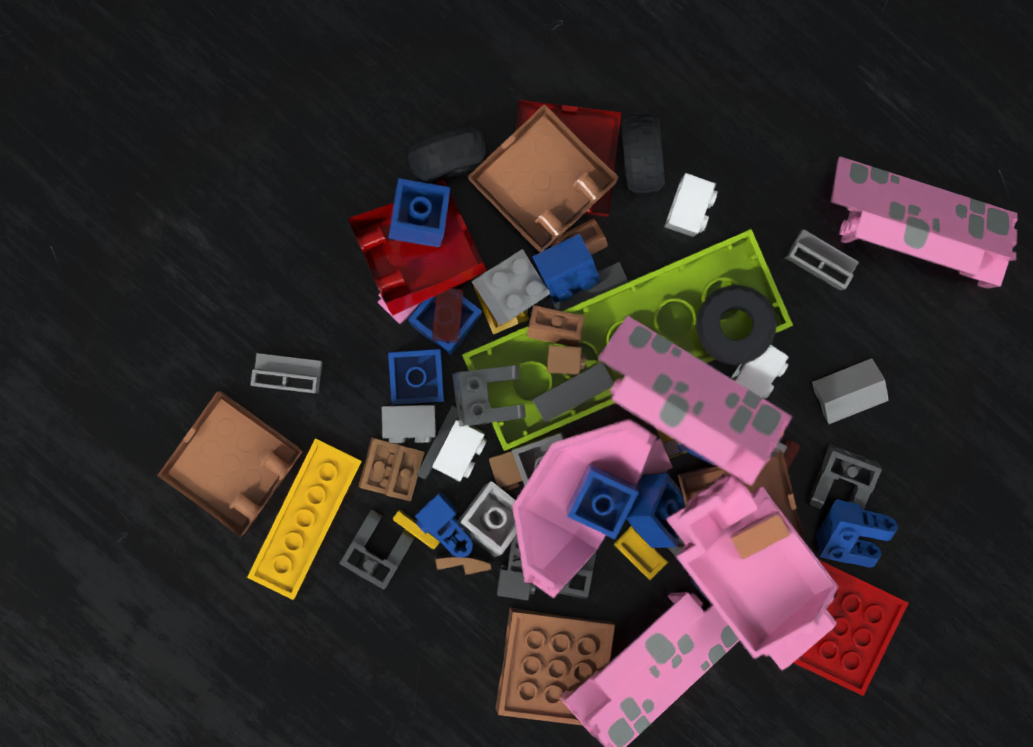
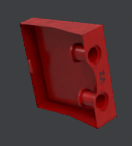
(593, 127)
(413, 271)
(862, 633)

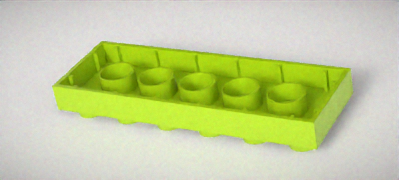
(661, 301)

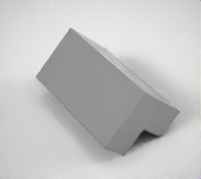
(822, 260)
(287, 373)
(851, 391)

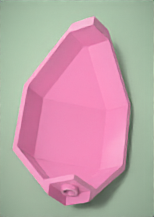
(548, 540)

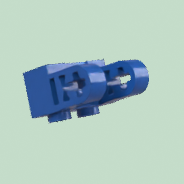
(440, 520)
(840, 531)

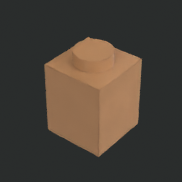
(565, 360)
(505, 470)

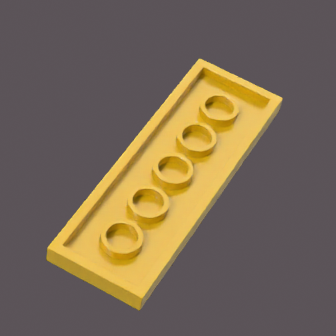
(304, 519)

